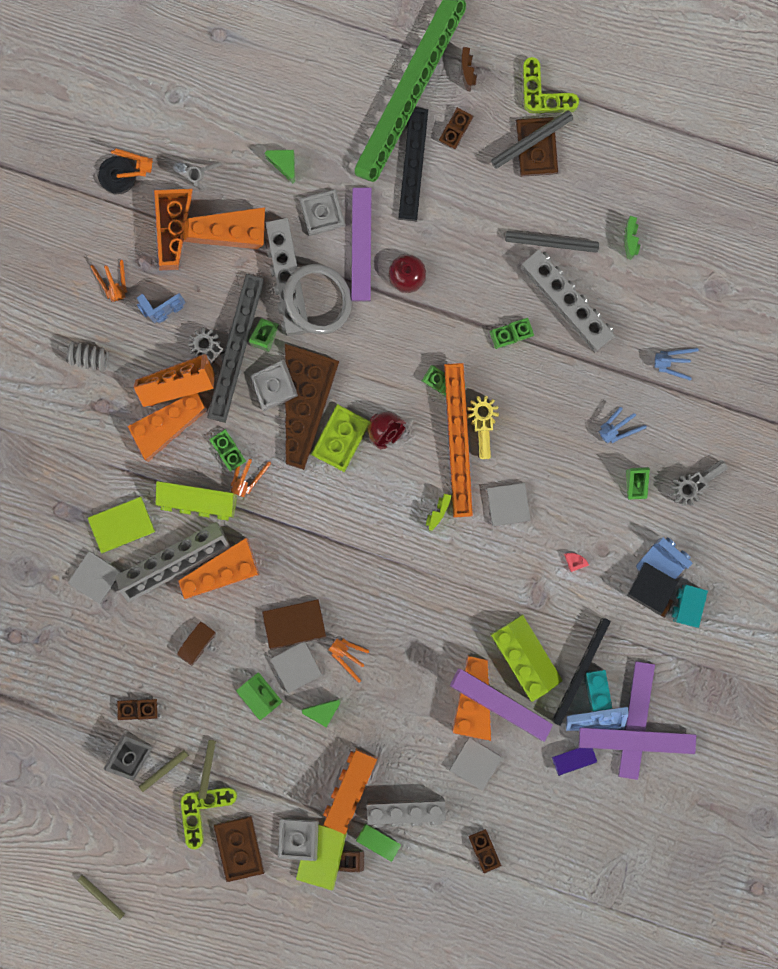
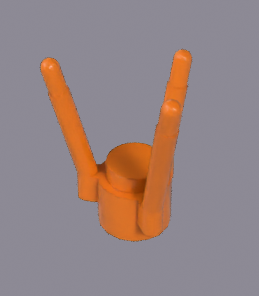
(144, 164)
(115, 291)
(240, 486)
(339, 650)

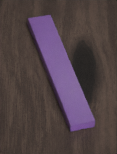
(361, 244)
(501, 705)
(637, 716)
(637, 740)

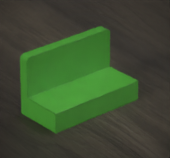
(259, 696)

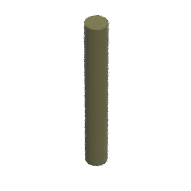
(207, 769)
(164, 770)
(101, 897)

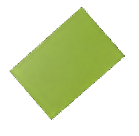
(340, 438)
(121, 525)
(329, 852)

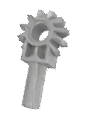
(213, 351)
(696, 483)

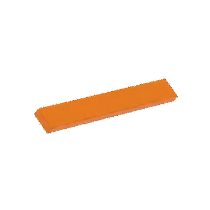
(458, 440)

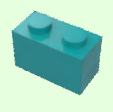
(689, 606)
(598, 690)

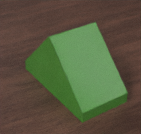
(284, 161)
(264, 335)
(637, 483)
(322, 712)

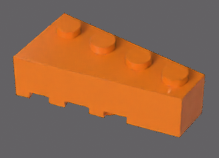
(172, 211)
(229, 229)
(176, 381)
(163, 426)
(225, 569)
(471, 717)
(349, 791)

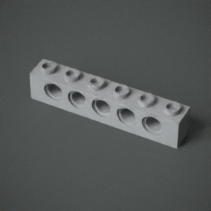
(276, 229)
(568, 311)
(172, 562)

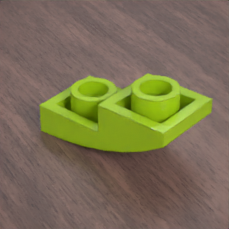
(434, 519)

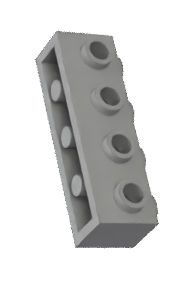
(406, 811)

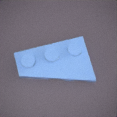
(603, 719)

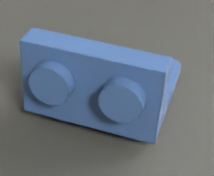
(160, 313)
(666, 558)

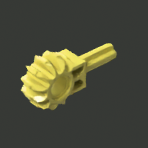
(483, 424)

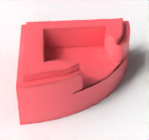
(575, 561)

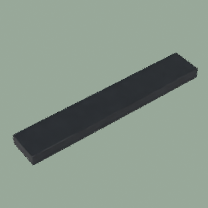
(413, 165)
(581, 671)

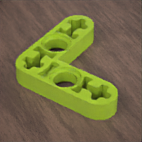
(541, 99)
(201, 804)

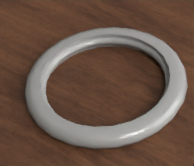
(297, 318)

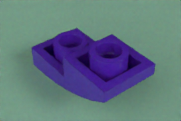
(574, 760)

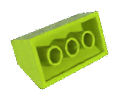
(196, 500)
(526, 658)

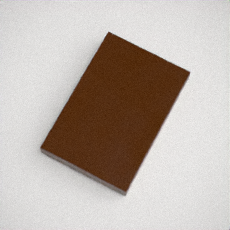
(541, 157)
(294, 624)
(239, 848)

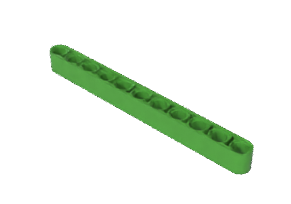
(409, 89)

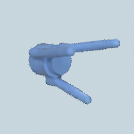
(663, 360)
(609, 433)

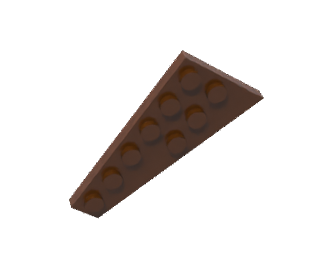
(313, 380)

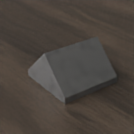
(128, 756)

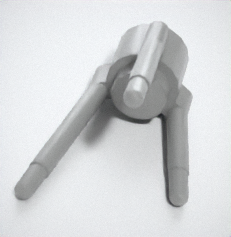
(196, 173)

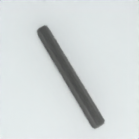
(532, 139)
(552, 241)

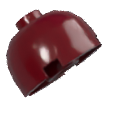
(407, 273)
(385, 428)

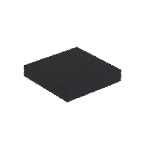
(652, 588)

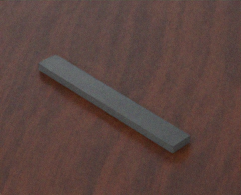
(235, 348)

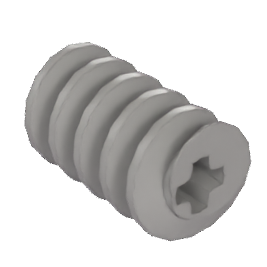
(86, 357)

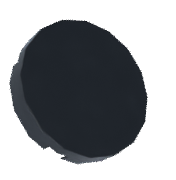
(108, 172)

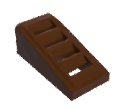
(351, 868)

